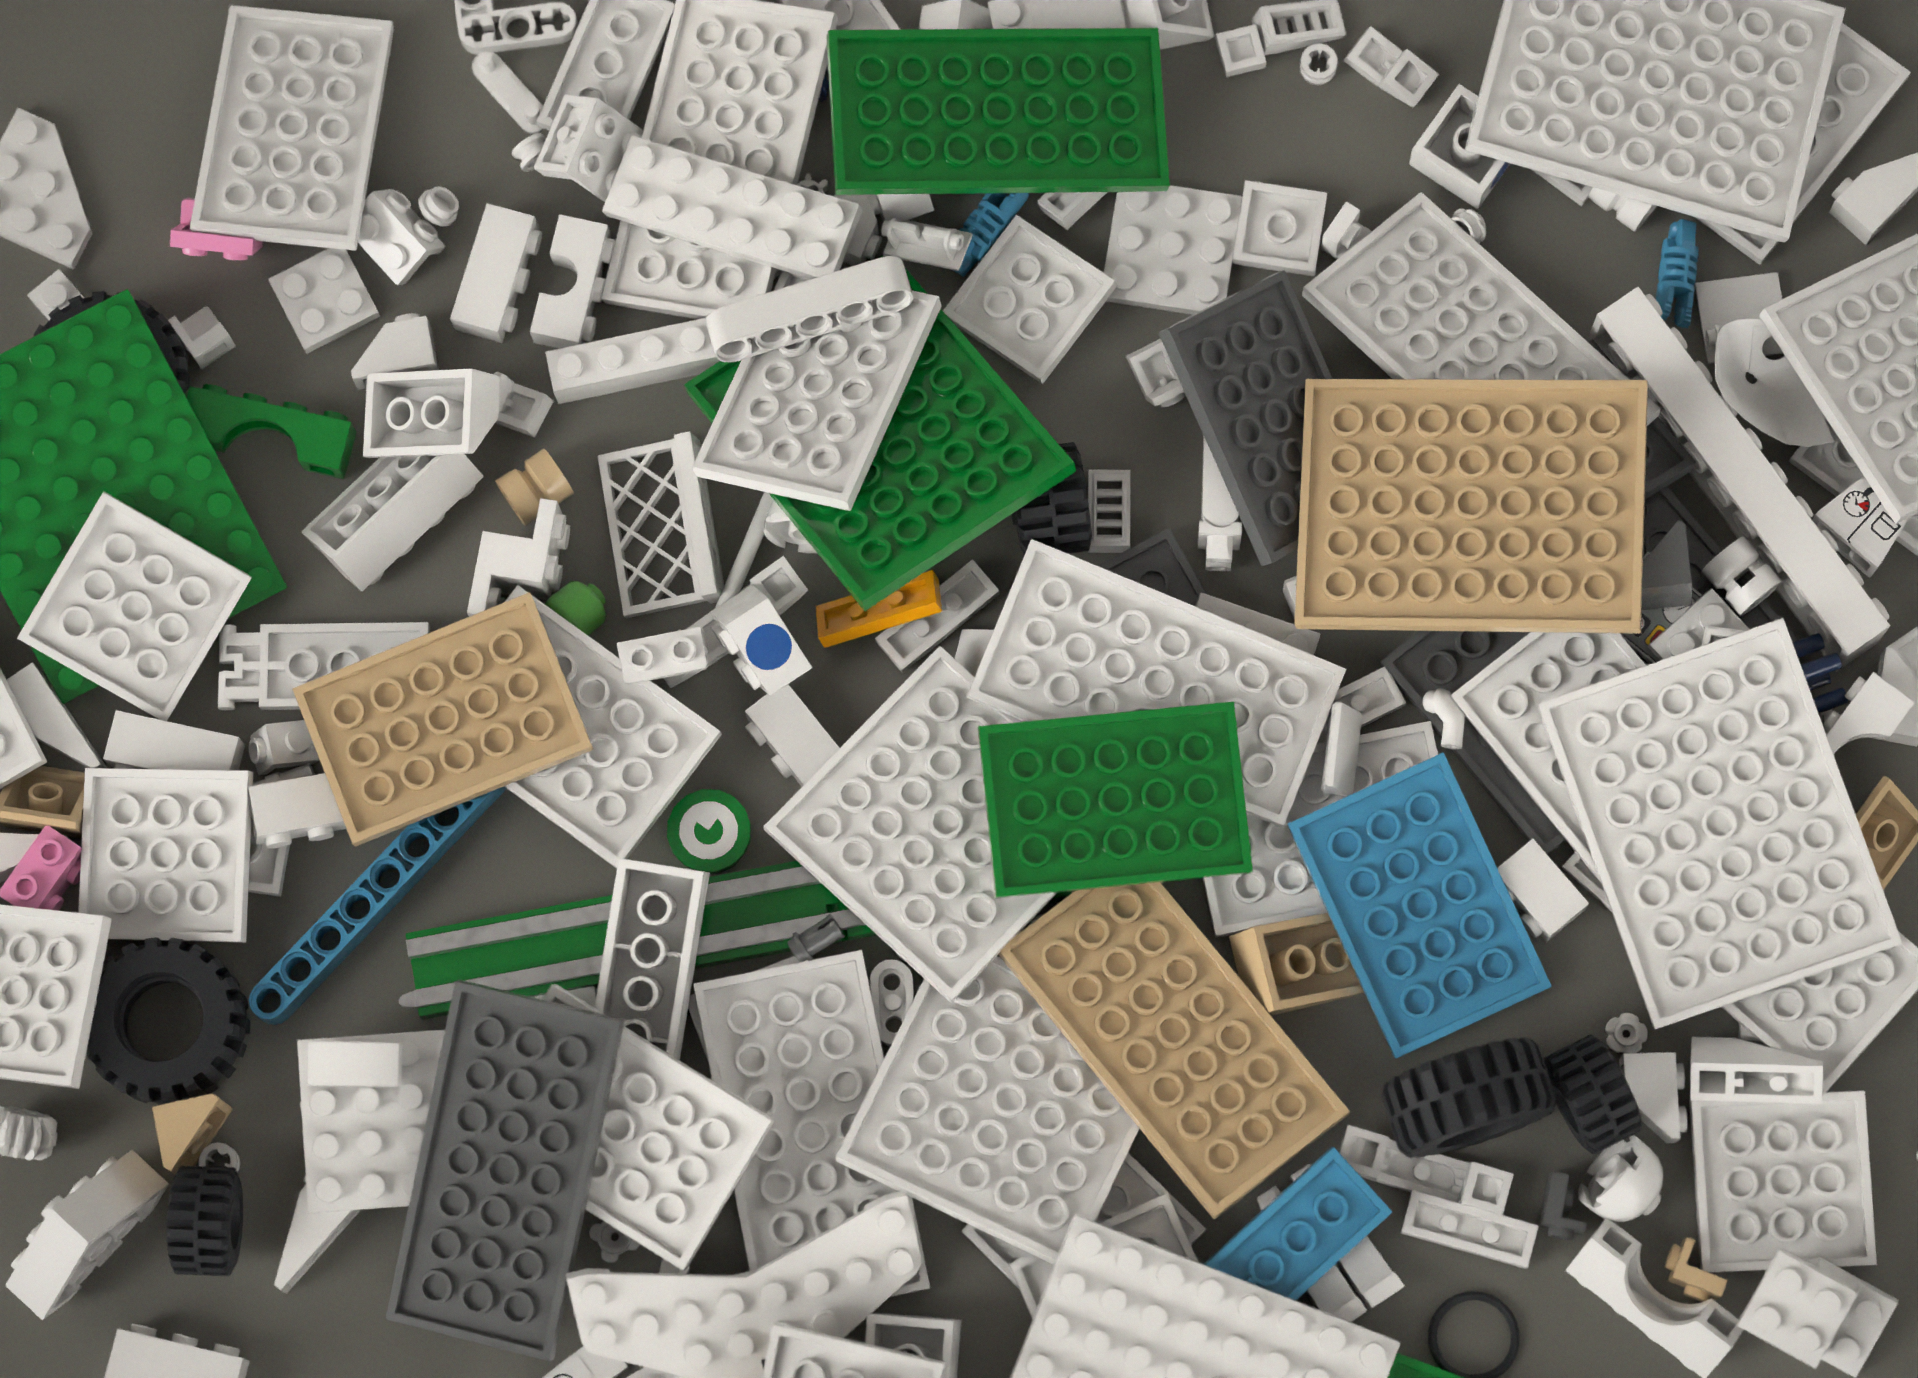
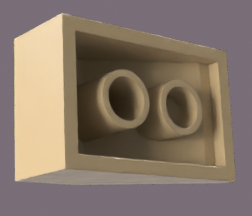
(1294, 964)

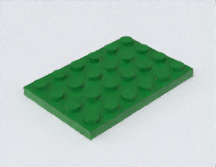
(1114, 799)

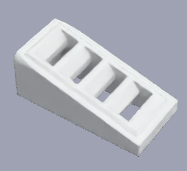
(1300, 38)
(1109, 543)

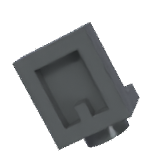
(1556, 1200)

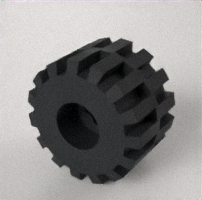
(1060, 514)

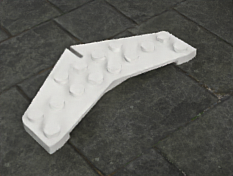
(726, 1321)

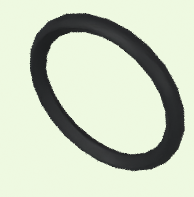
(1484, 1297)

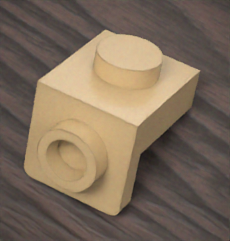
(1697, 1283)

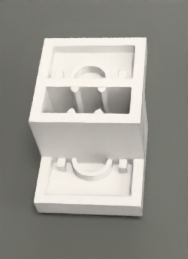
(520, 561)
(1817, 1312)

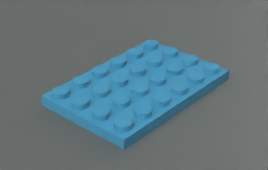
(1419, 905)

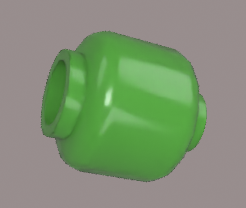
(579, 605)

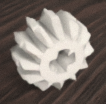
(26, 1133)

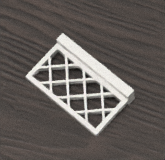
(697, 523)

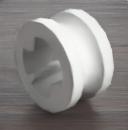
(1318, 77)
(528, 151)
(224, 1150)

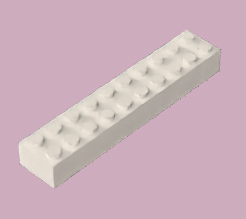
(1740, 480)

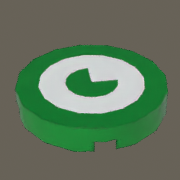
(709, 831)

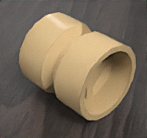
(539, 480)

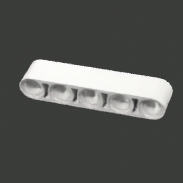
(809, 309)

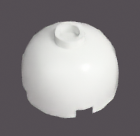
(1624, 1182)

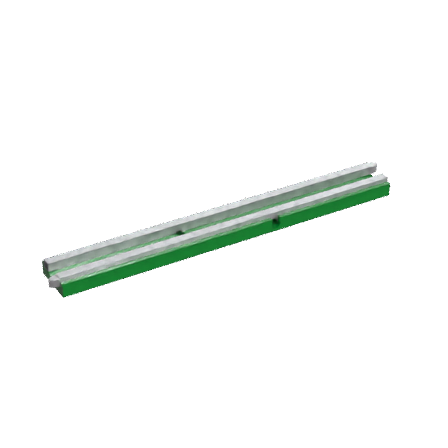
(563, 944)

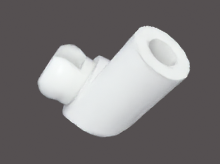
(1453, 718)

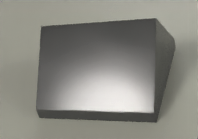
(1668, 572)

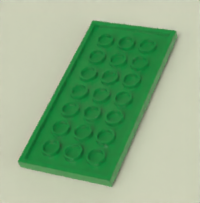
(997, 111)

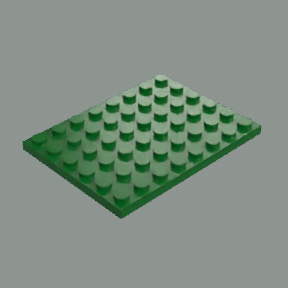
(96, 414)
(944, 473)

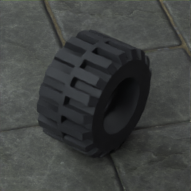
(1593, 1094)
(205, 1220)

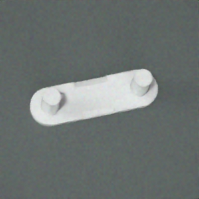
(508, 90)

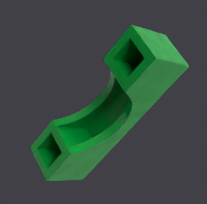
(320, 440)

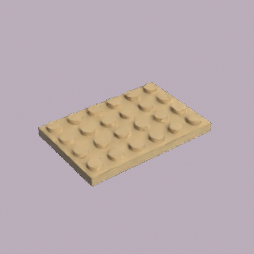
(442, 719)

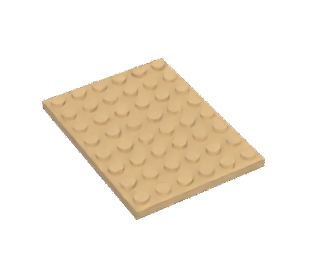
(1472, 505)

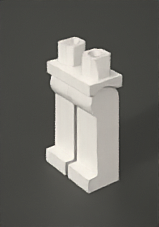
(1219, 524)
(1361, 1265)

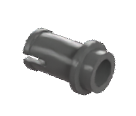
(815, 939)

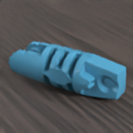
(988, 224)
(1678, 272)

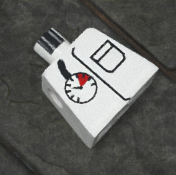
(1859, 526)

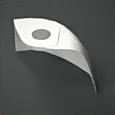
(1778, 399)

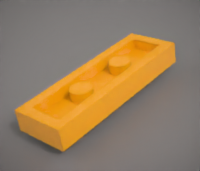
(846, 619)

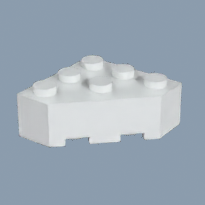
(83, 1231)

